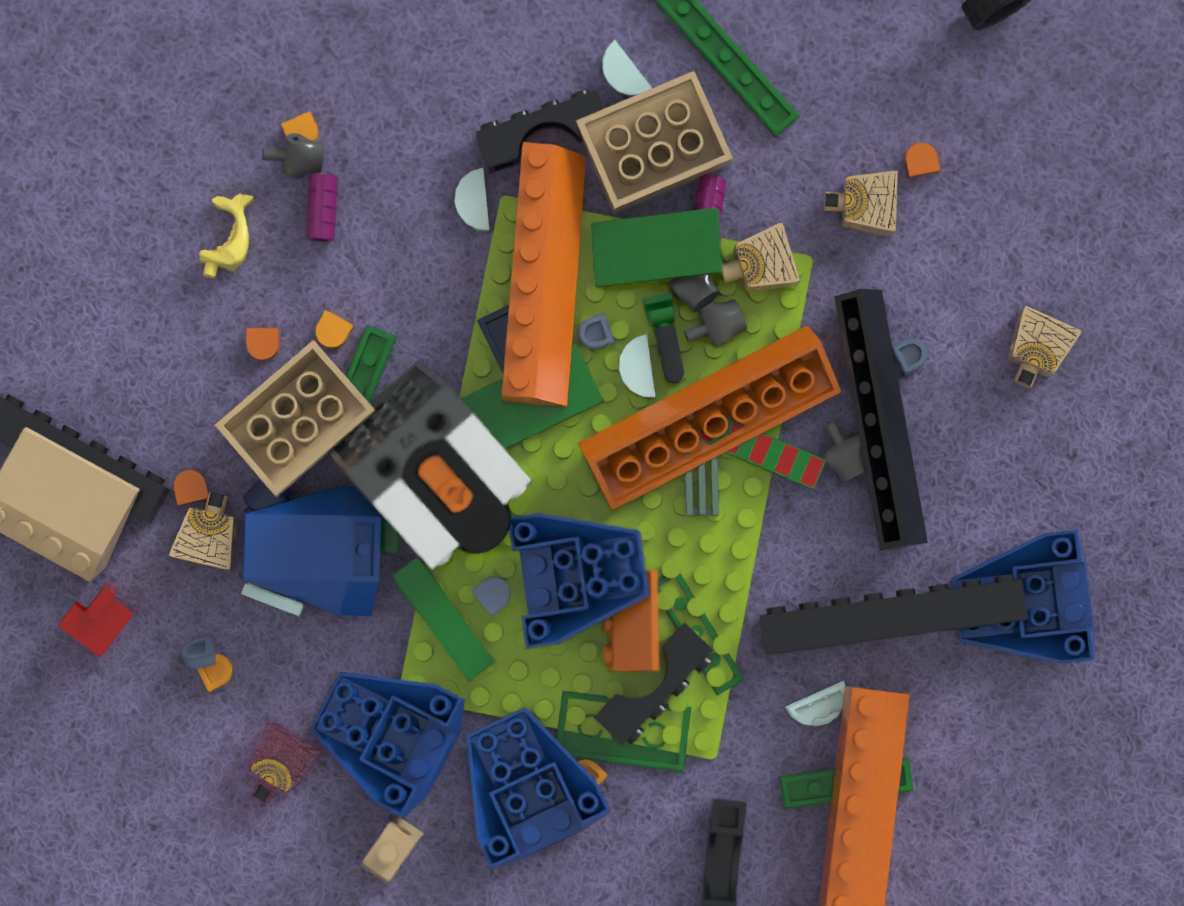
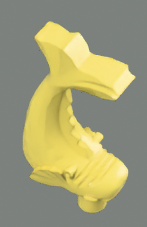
(235, 250)

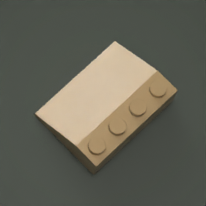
(654, 142)
(295, 418)
(62, 505)

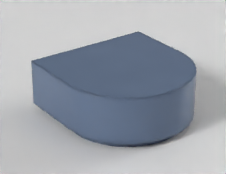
(595, 333)
(910, 355)
(493, 594)
(199, 653)

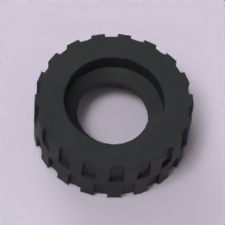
(989, 12)

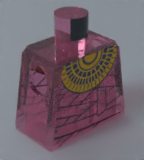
(281, 761)

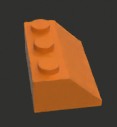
(634, 634)

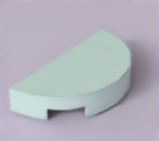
(622, 73)
(472, 201)
(636, 367)
(273, 599)
(819, 707)

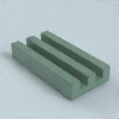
(702, 492)

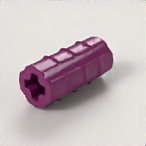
(710, 193)
(322, 208)

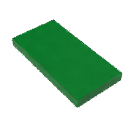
(657, 247)
(517, 422)
(608, 750)

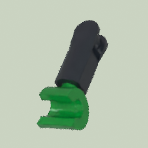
(660, 313)

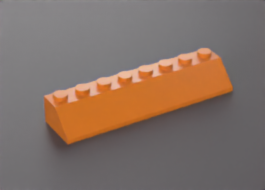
(544, 276)
(753, 391)
(864, 798)

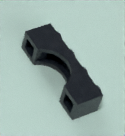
(504, 141)
(683, 654)
(723, 852)

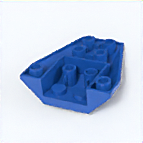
(317, 550)
(575, 574)
(1055, 596)
(390, 735)
(527, 789)

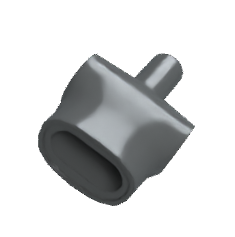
(297, 156)
(694, 291)
(719, 323)
(845, 455)

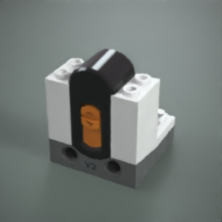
(432, 468)

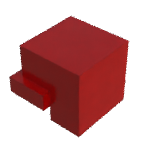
(99, 622)

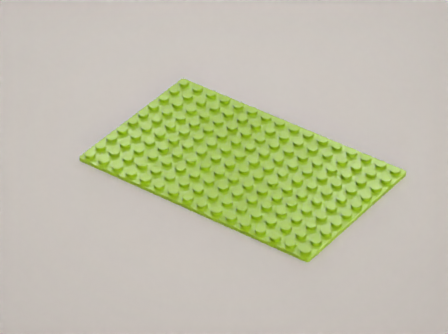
(708, 550)

